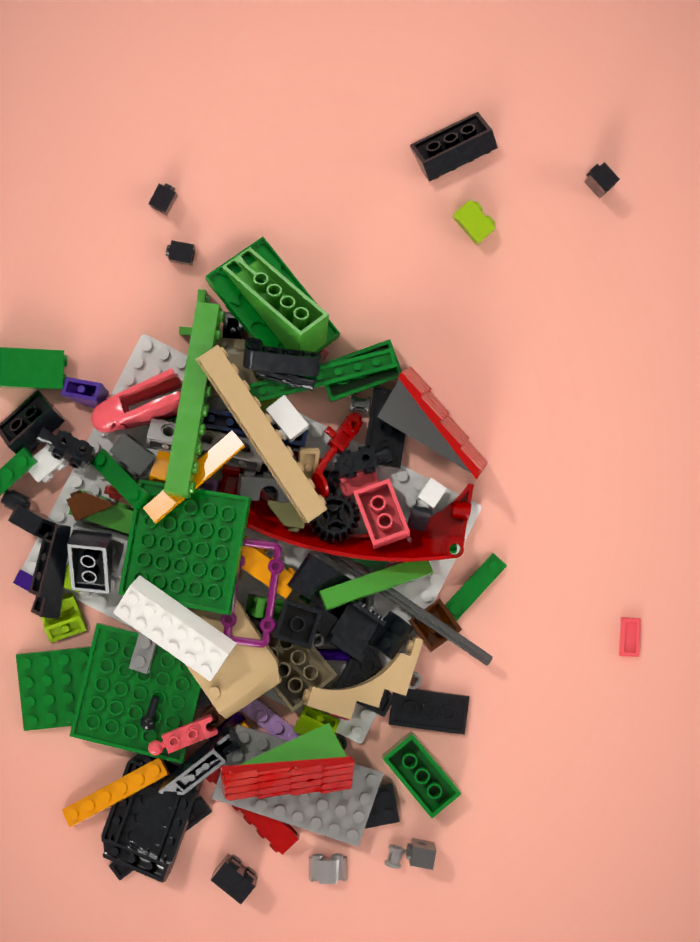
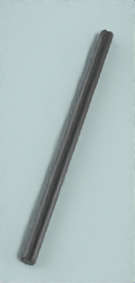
(417, 612)

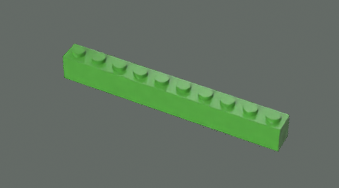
(193, 403)

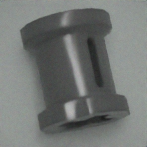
(360, 404)

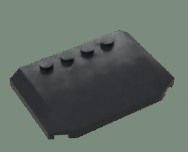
(148, 826)

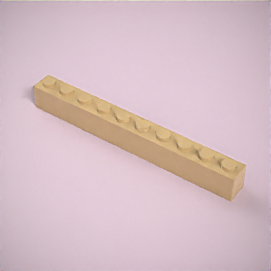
(261, 433)

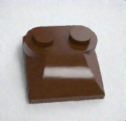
(431, 638)

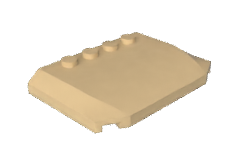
(245, 672)

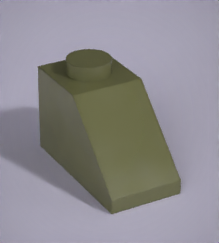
(286, 515)

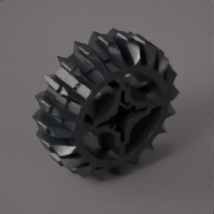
(339, 522)

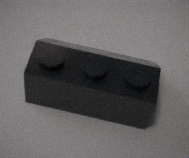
(26, 422)

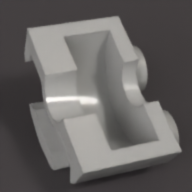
(327, 869)

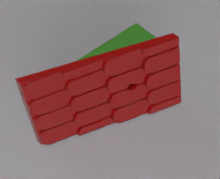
(295, 768)

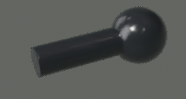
(148, 721)

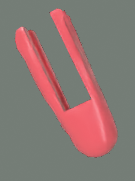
(115, 413)

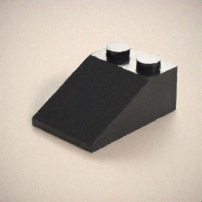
(90, 561)

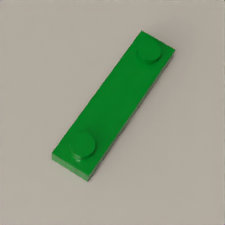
(120, 479)
(475, 586)

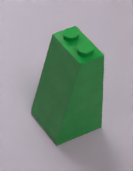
(32, 368)

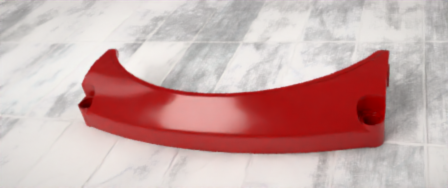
(442, 531)

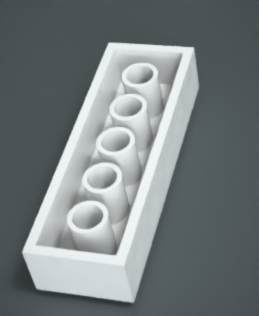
(174, 628)

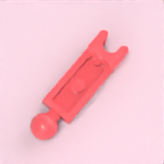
(183, 736)

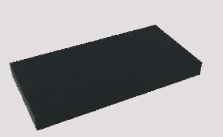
(383, 434)
(315, 576)
(430, 711)

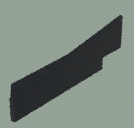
(50, 573)
(202, 762)

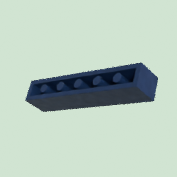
(225, 423)

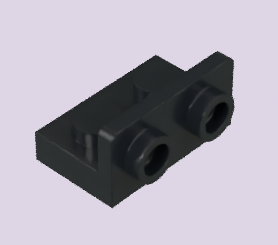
(391, 635)

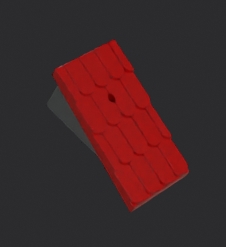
(424, 418)

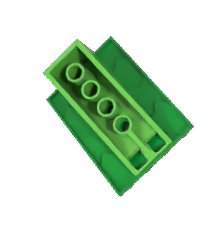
(271, 300)

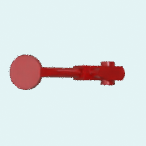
(338, 443)

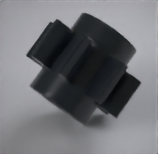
(332, 480)

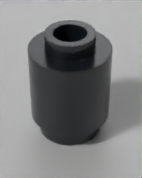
(12, 498)

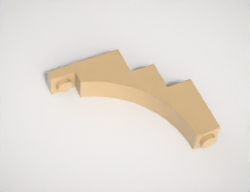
(393, 677)

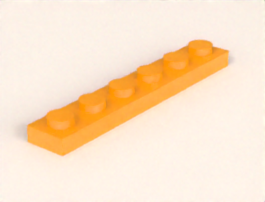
(115, 792)

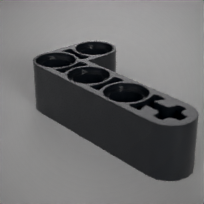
(280, 359)

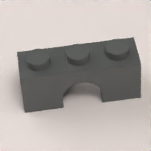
(251, 484)

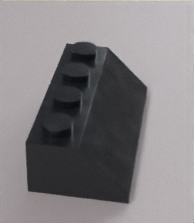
(454, 146)

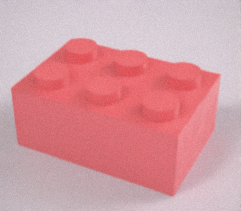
(381, 513)

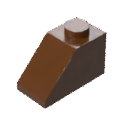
(86, 504)

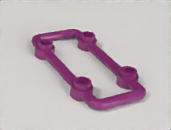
(267, 624)

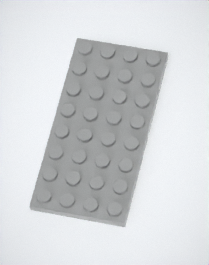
(332, 814)

